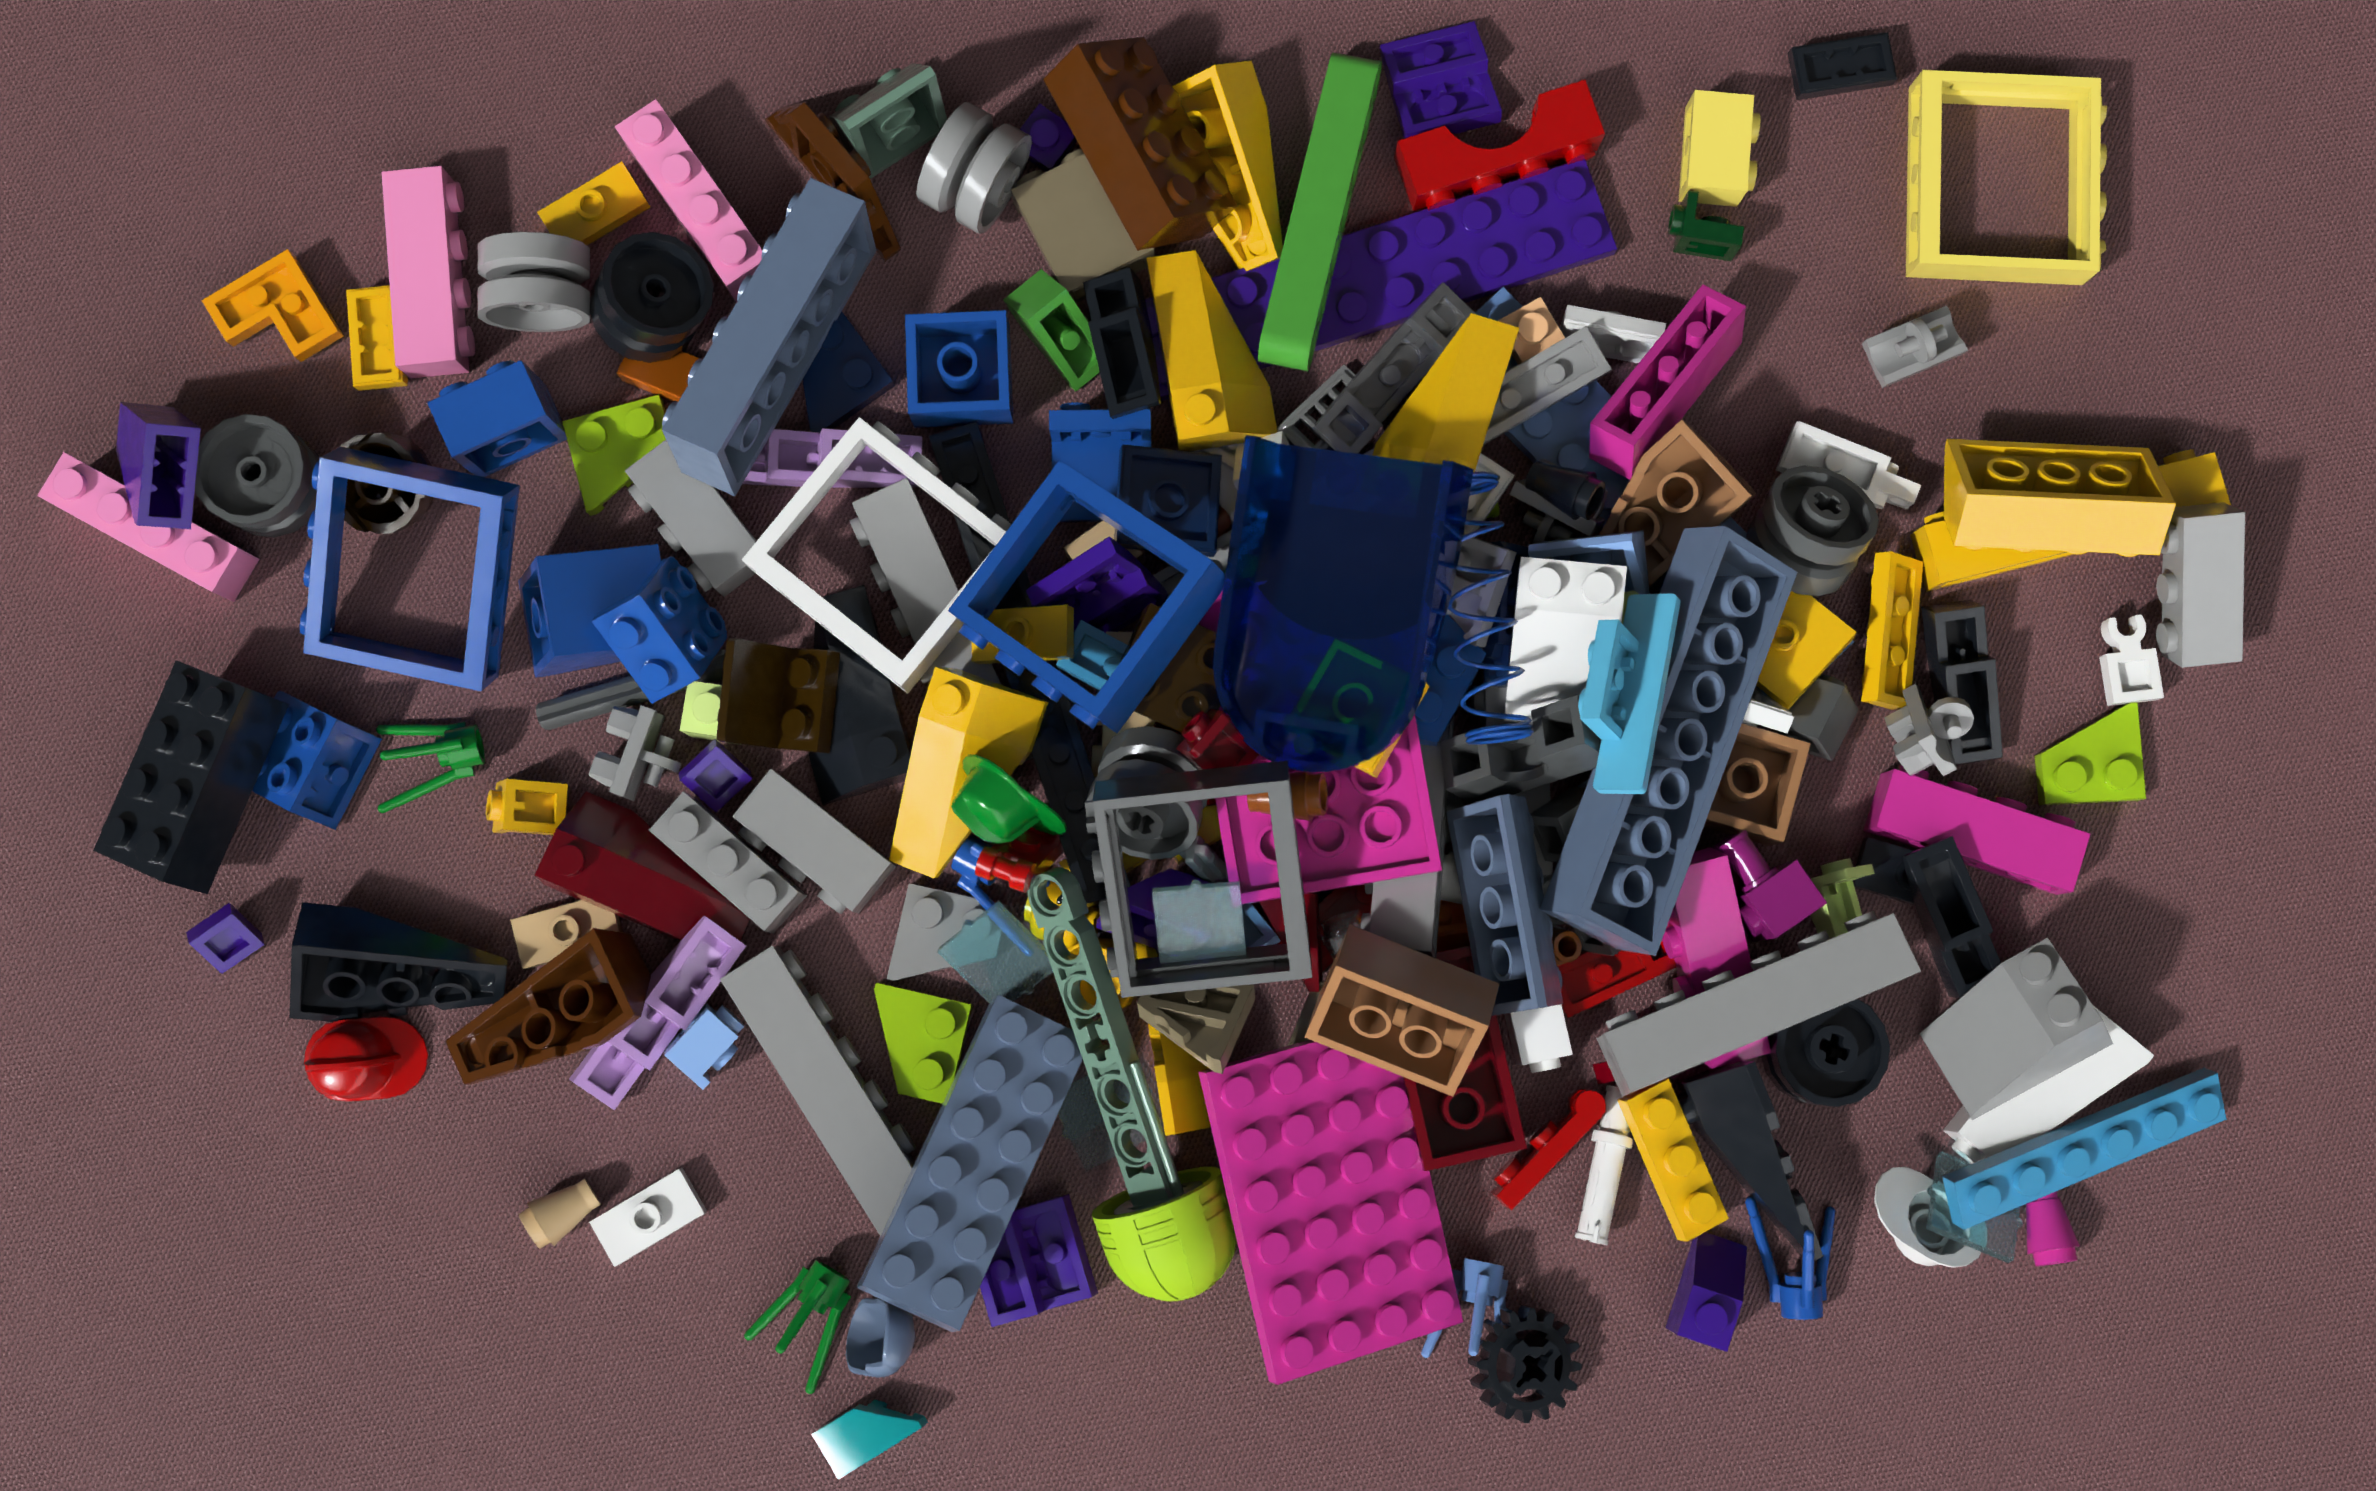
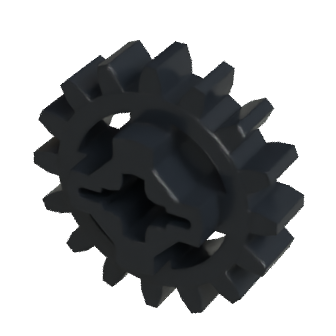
(1544, 1354)

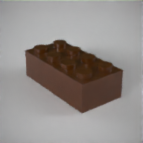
(1140, 142)

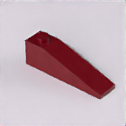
(619, 865)

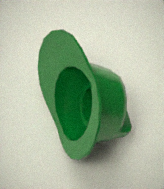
(998, 807)

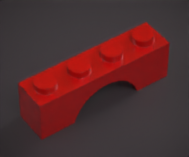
(1442, 167)

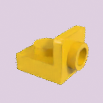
(526, 806)

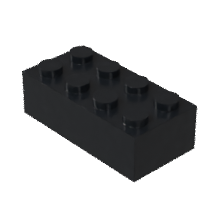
(190, 778)

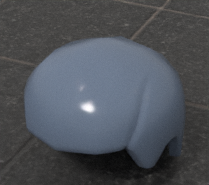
(879, 1338)

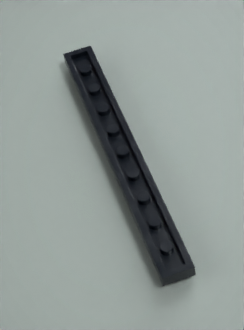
(1058, 746)

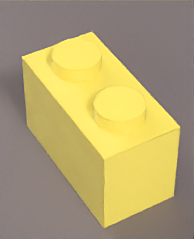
(1718, 147)

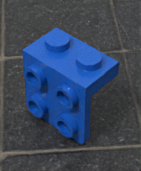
(1091, 445)
(663, 631)

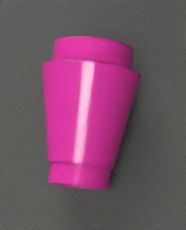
(2049, 1232)

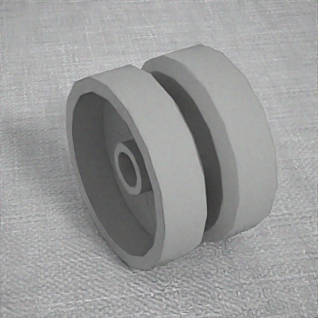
(973, 167)
(533, 282)

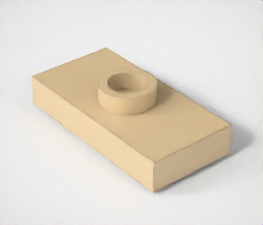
(551, 931)

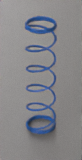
(1482, 483)

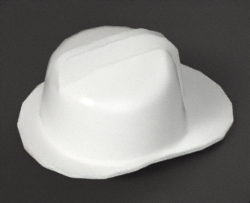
(1904, 1209)

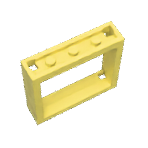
(2086, 163)

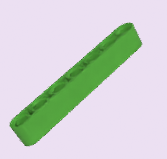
(1319, 212)

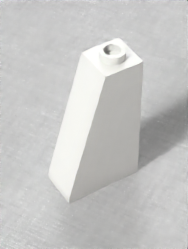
(2050, 1101)

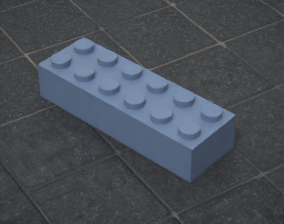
(770, 337)
(973, 1165)

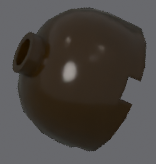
(380, 507)

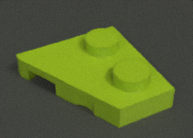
(611, 442)
(2095, 763)
(922, 1039)

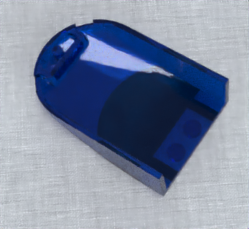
(1334, 598)

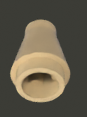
(558, 1213)

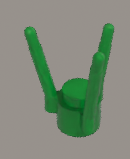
(456, 747)
(820, 1289)

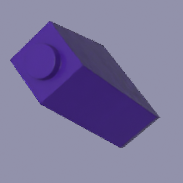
(158, 463)

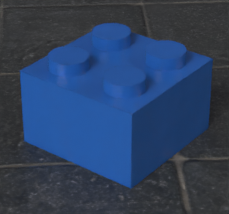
(959, 368)
(497, 418)

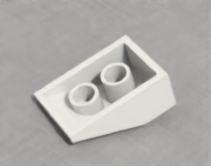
(1557, 621)

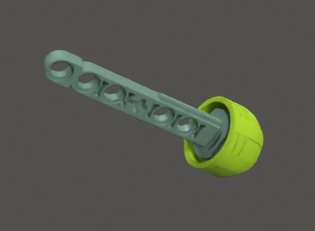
(1170, 1227)

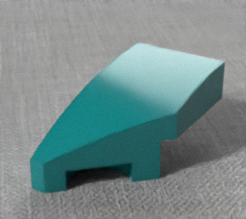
(863, 1435)

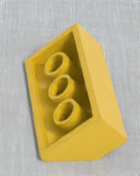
(2055, 497)

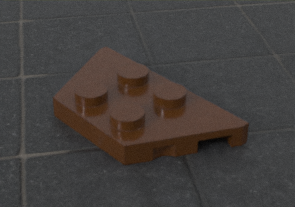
(816, 147)

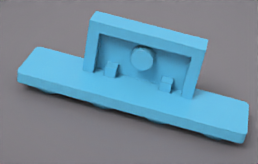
(1628, 690)

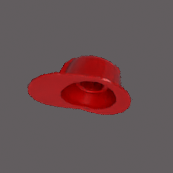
(365, 1058)

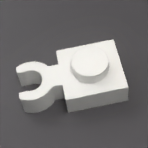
(2129, 671)

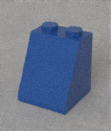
(565, 595)

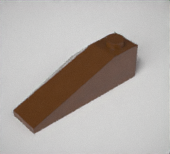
(557, 1011)

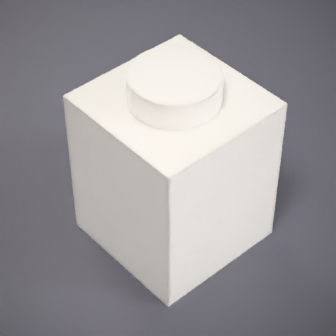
(1539, 1037)

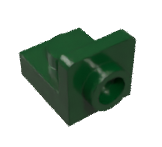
(1708, 237)

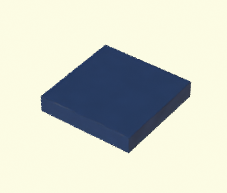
(1173, 491)

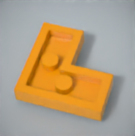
(278, 295)

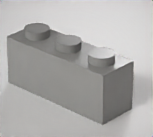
(693, 519)
(2202, 586)
(812, 843)
(728, 862)

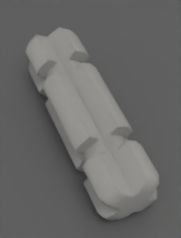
(1205, 862)

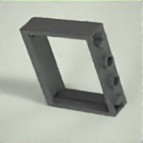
(1260, 963)

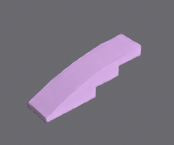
(794, 455)
(672, 1001)

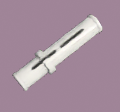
(1605, 1171)

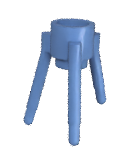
(1480, 1285)

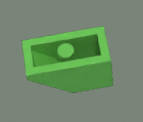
(1055, 327)

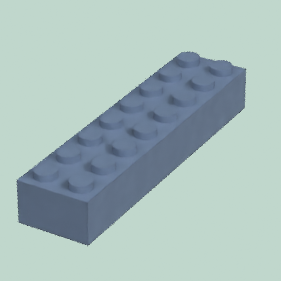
(1634, 849)

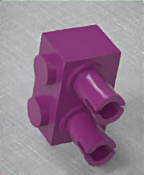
(1768, 897)

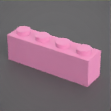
(691, 195)
(427, 272)
(189, 552)

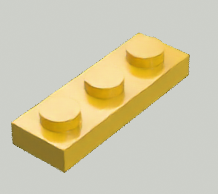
(1891, 629)
(1673, 1160)

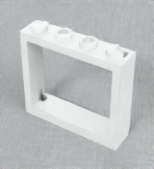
(923, 473)

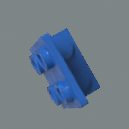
(314, 763)

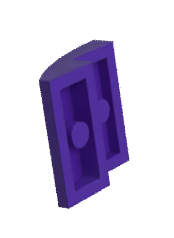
(1441, 81)
(1102, 586)
(1037, 1263)

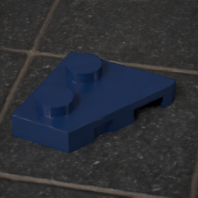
(842, 378)

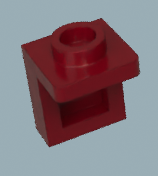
(1214, 742)

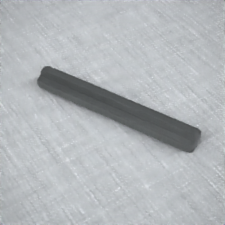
(604, 697)

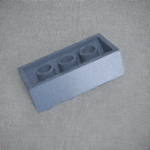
(1503, 902)

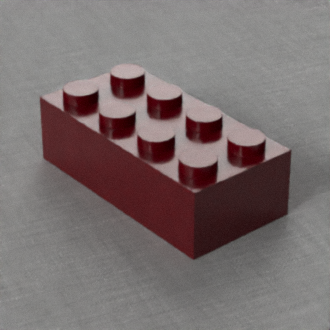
(1483, 1112)

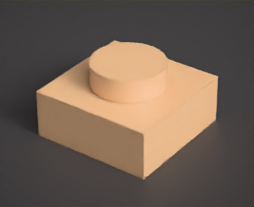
(1536, 330)

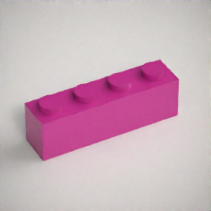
(1667, 380)
(1987, 833)
(1709, 936)

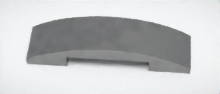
(1392, 372)

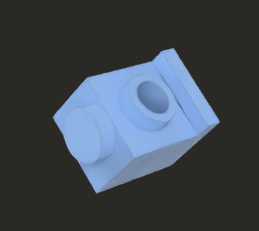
(705, 1043)

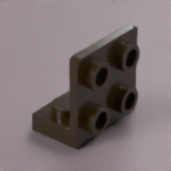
(1186, 682)
(778, 696)

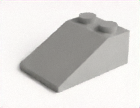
(2015, 1030)

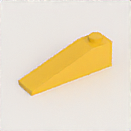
(1208, 367)

